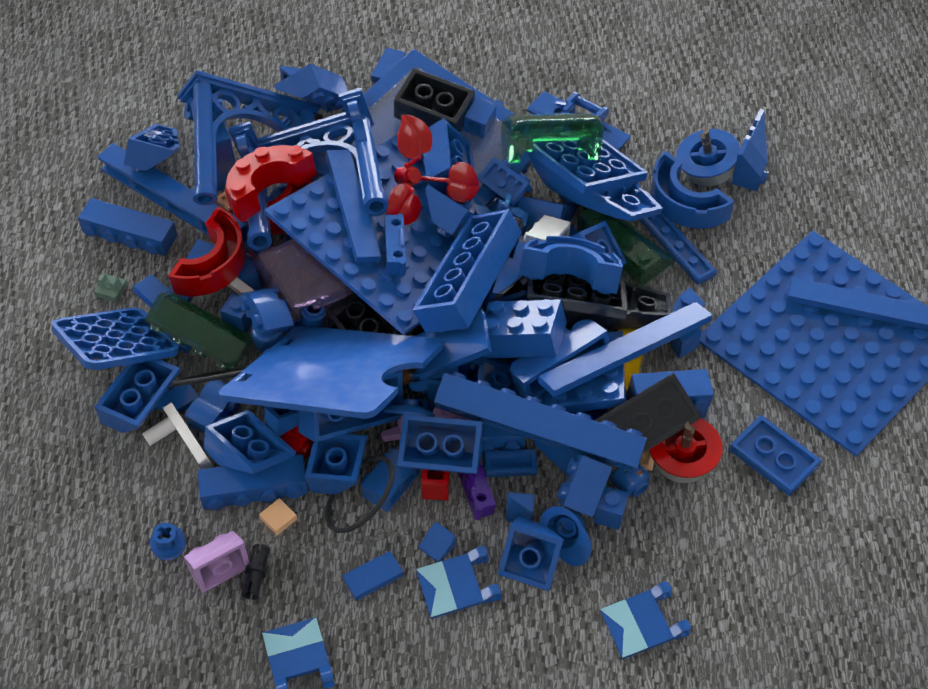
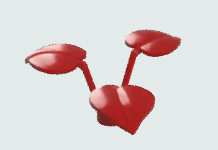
(412, 140)

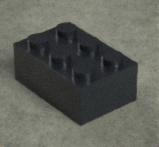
(433, 99)

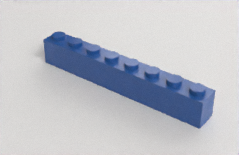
(540, 422)

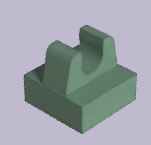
(110, 287)

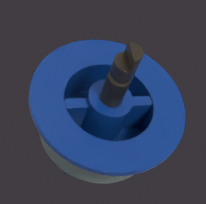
(709, 156)

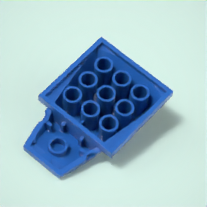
(600, 185)

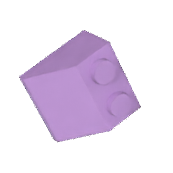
(217, 560)

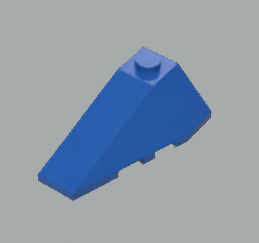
(151, 147)
(752, 157)

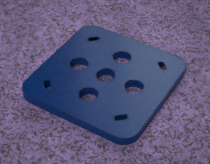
(93, 338)

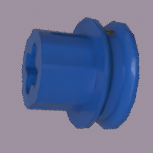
(162, 546)

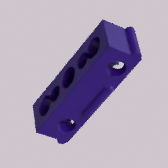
(478, 493)

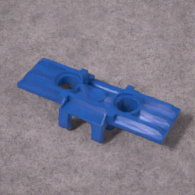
(549, 104)

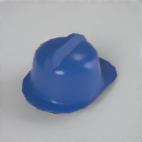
(571, 527)

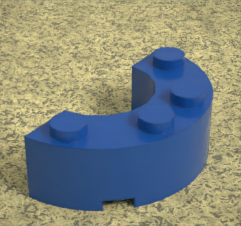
(685, 206)
(573, 257)

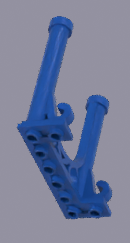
(201, 99)
(318, 138)

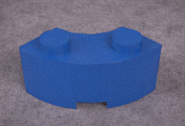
(266, 311)
(689, 341)

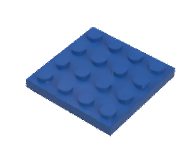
(598, 393)

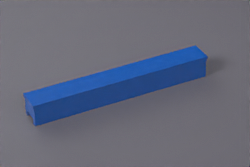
(160, 190)

